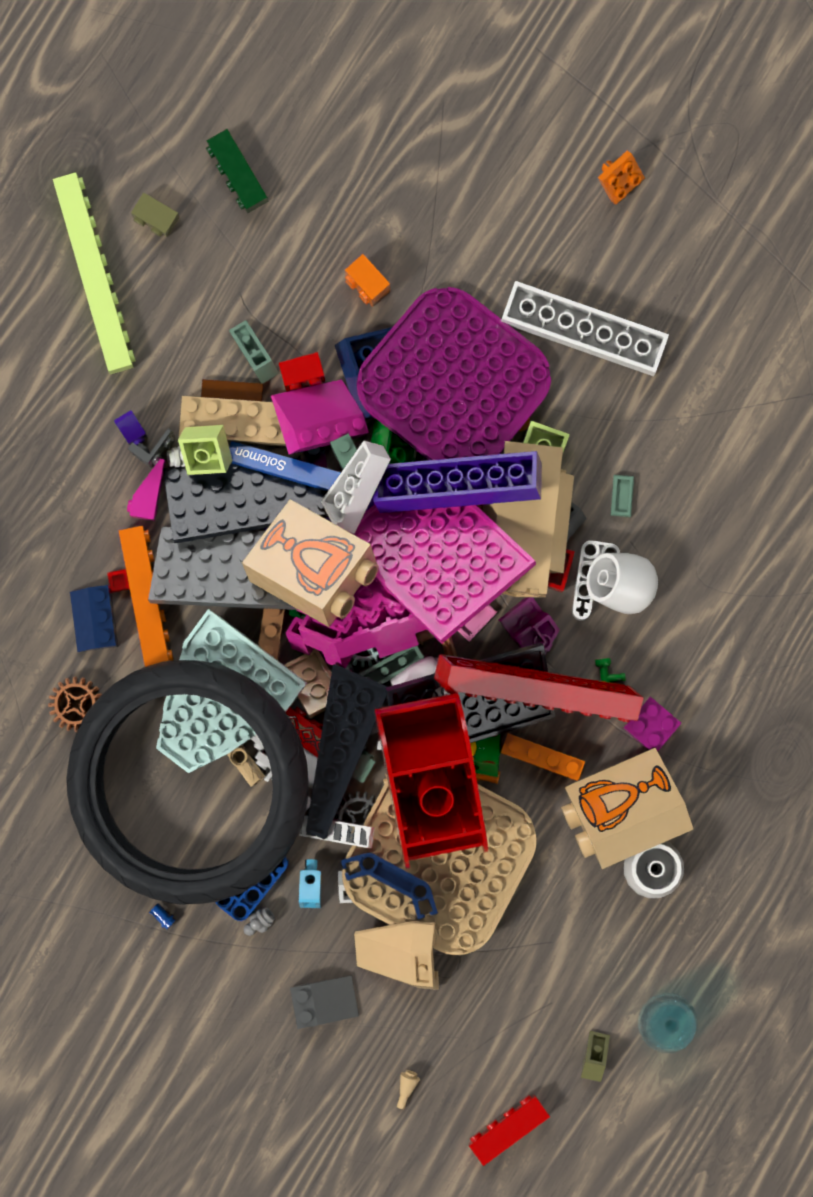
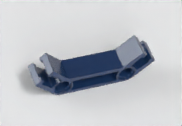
(394, 878)

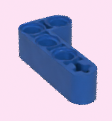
(244, 901)

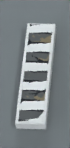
(344, 833)

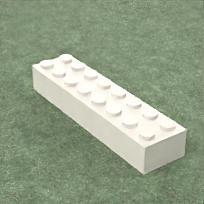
(584, 328)

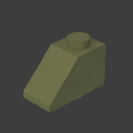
(595, 1056)

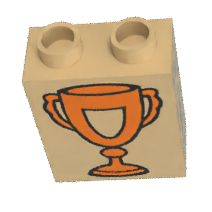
(311, 563)
(626, 809)

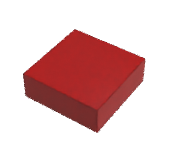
(118, 581)

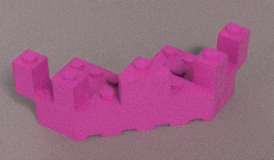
(373, 622)

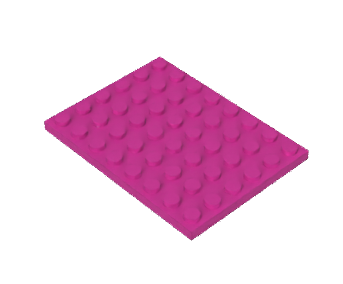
(443, 562)

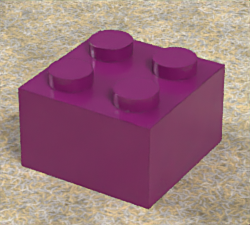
(653, 725)

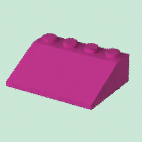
(318, 416)

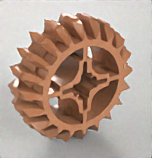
(67, 710)

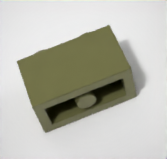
(155, 215)

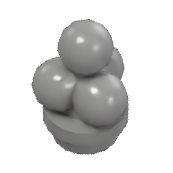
(259, 921)

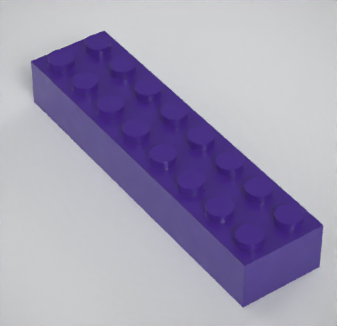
(460, 482)

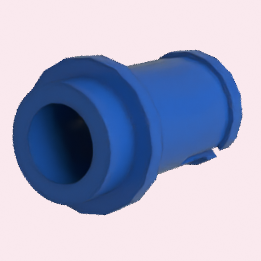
(162, 916)

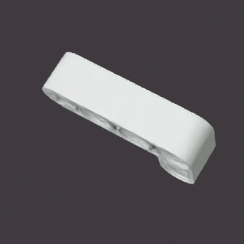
(581, 579)

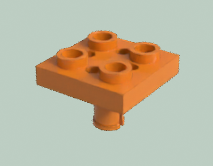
(620, 177)

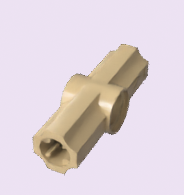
(248, 767)

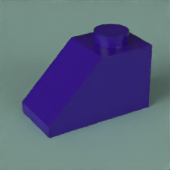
(131, 428)

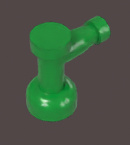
(603, 665)

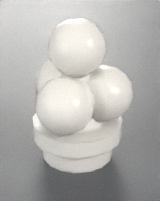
(175, 457)

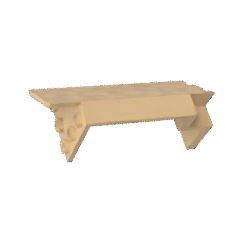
(538, 525)

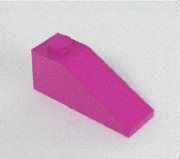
(146, 498)

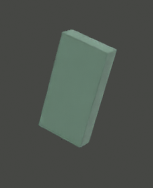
(622, 496)

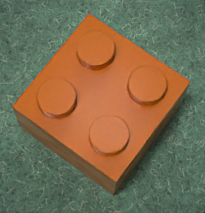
(367, 280)

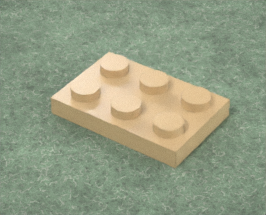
(317, 676)

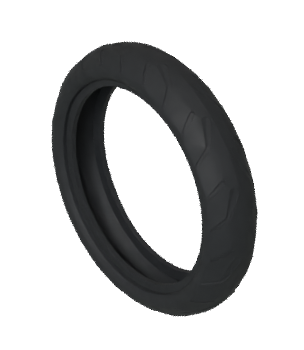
(104, 837)

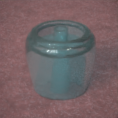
(682, 1025)

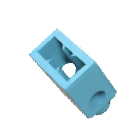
(310, 893)

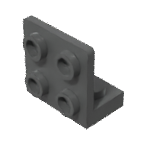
(151, 458)

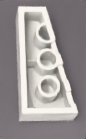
(355, 486)

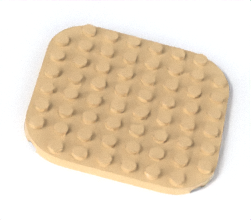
(466, 884)

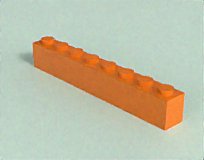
(148, 615)

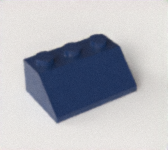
(94, 618)

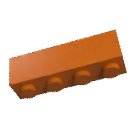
(542, 757)

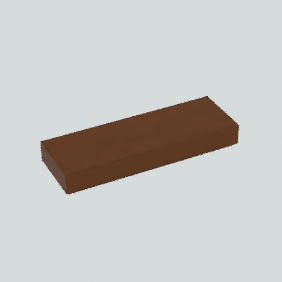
(232, 390)

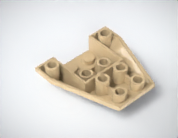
(400, 952)

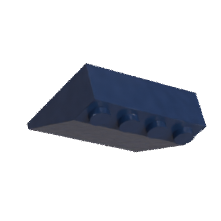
(352, 354)

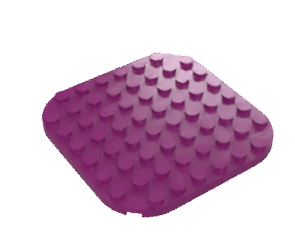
(453, 377)

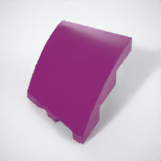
(529, 624)

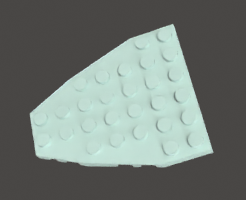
(203, 730)

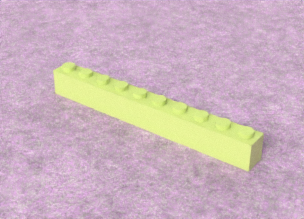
(93, 273)

